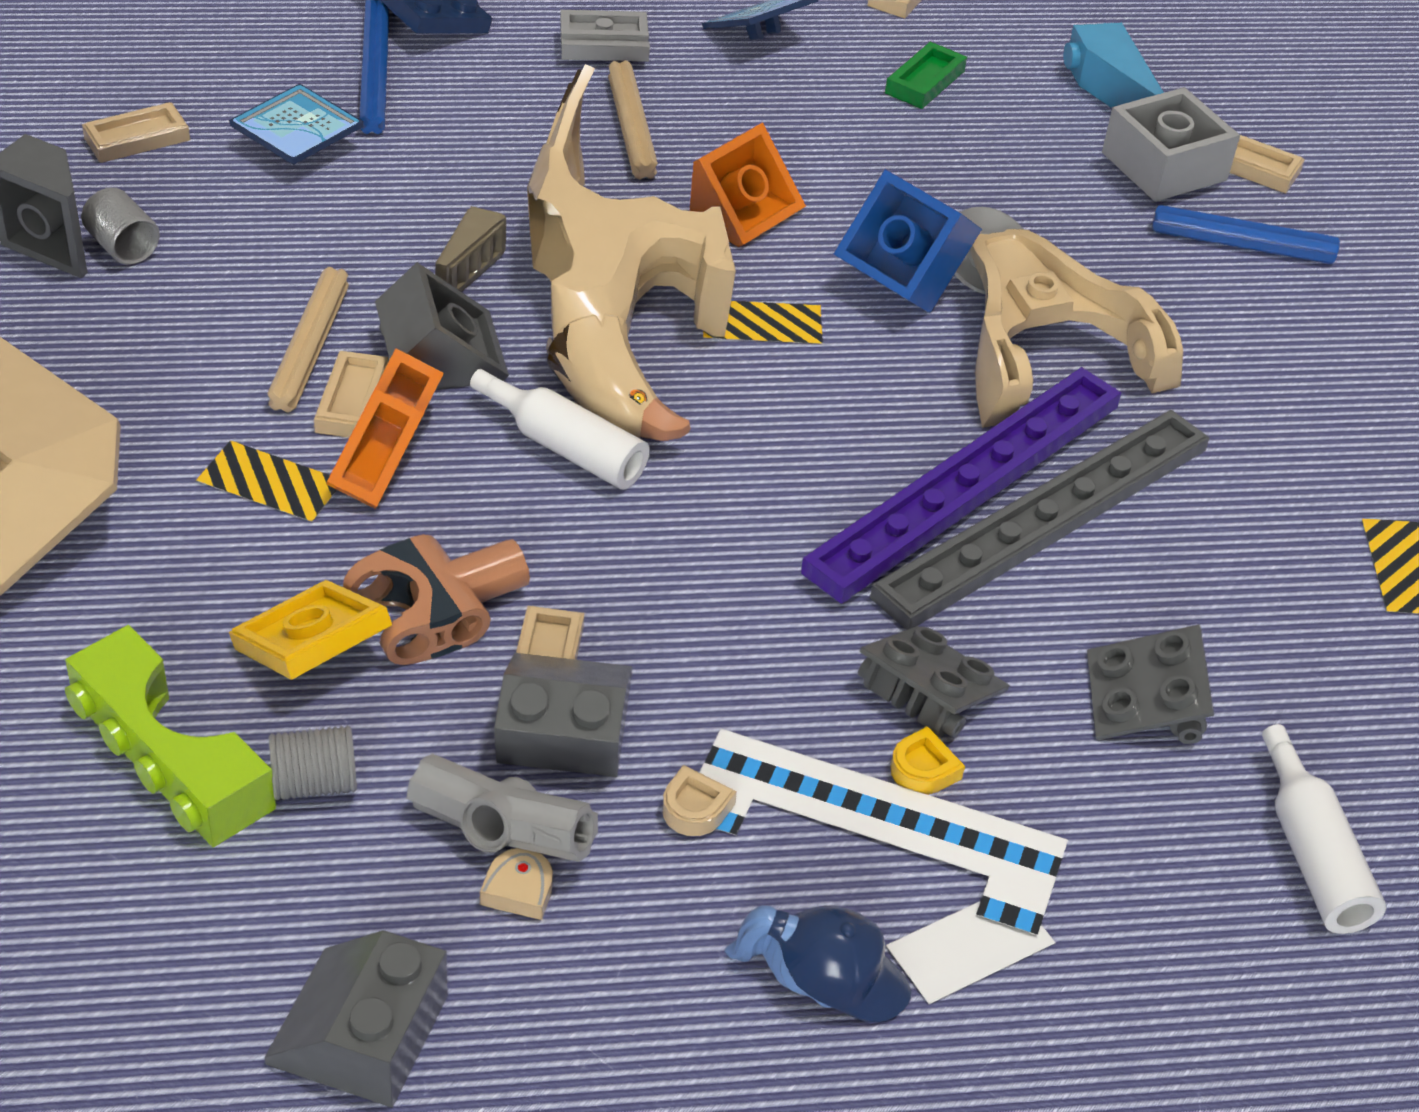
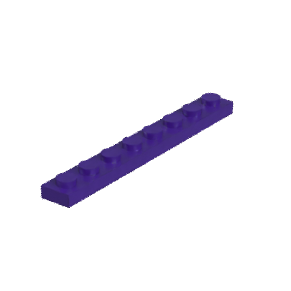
(958, 485)

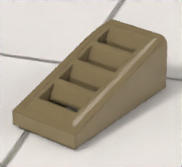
(472, 247)

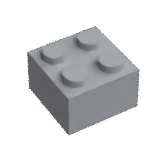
(1170, 144)

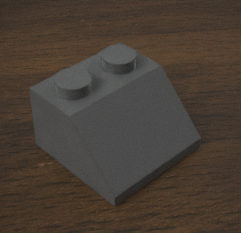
(40, 205)
(439, 328)
(562, 714)
(364, 1015)

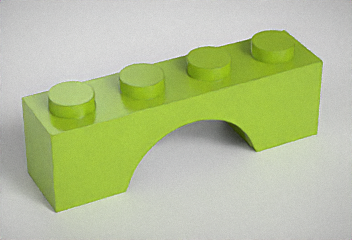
(209, 780)

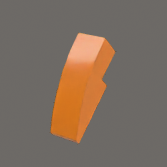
(385, 429)

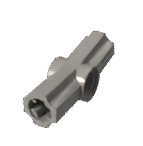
(502, 812)

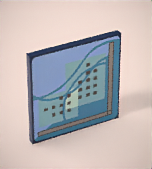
(753, 15)
(296, 124)

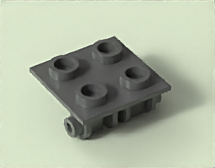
(931, 675)
(1151, 685)

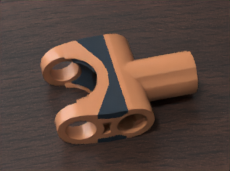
(438, 593)

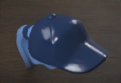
(828, 957)

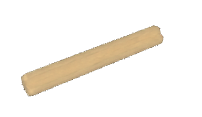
(632, 120)
(308, 340)

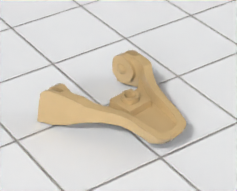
(1039, 285)

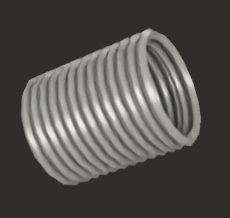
(120, 226)
(312, 762)

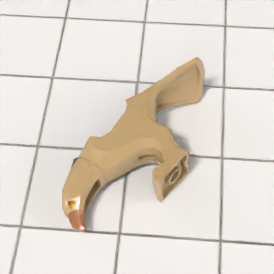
(602, 262)

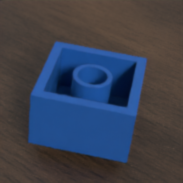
(908, 240)

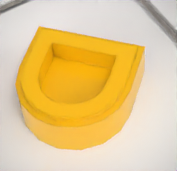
(925, 763)

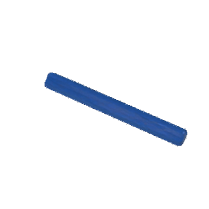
(374, 67)

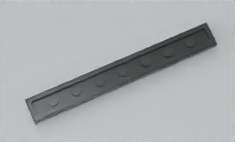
(1037, 520)

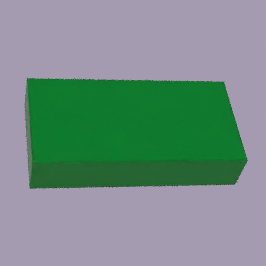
(925, 75)

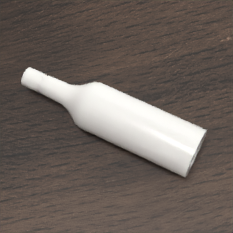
(570, 430)
(1323, 842)

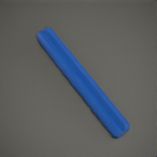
(1246, 234)

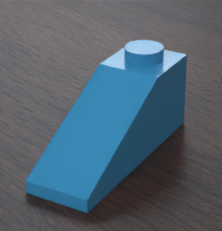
(1109, 64)

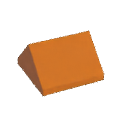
(747, 183)

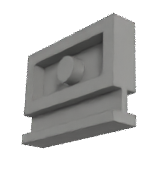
(604, 35)

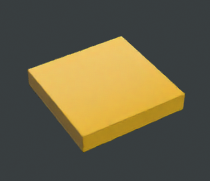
(309, 628)

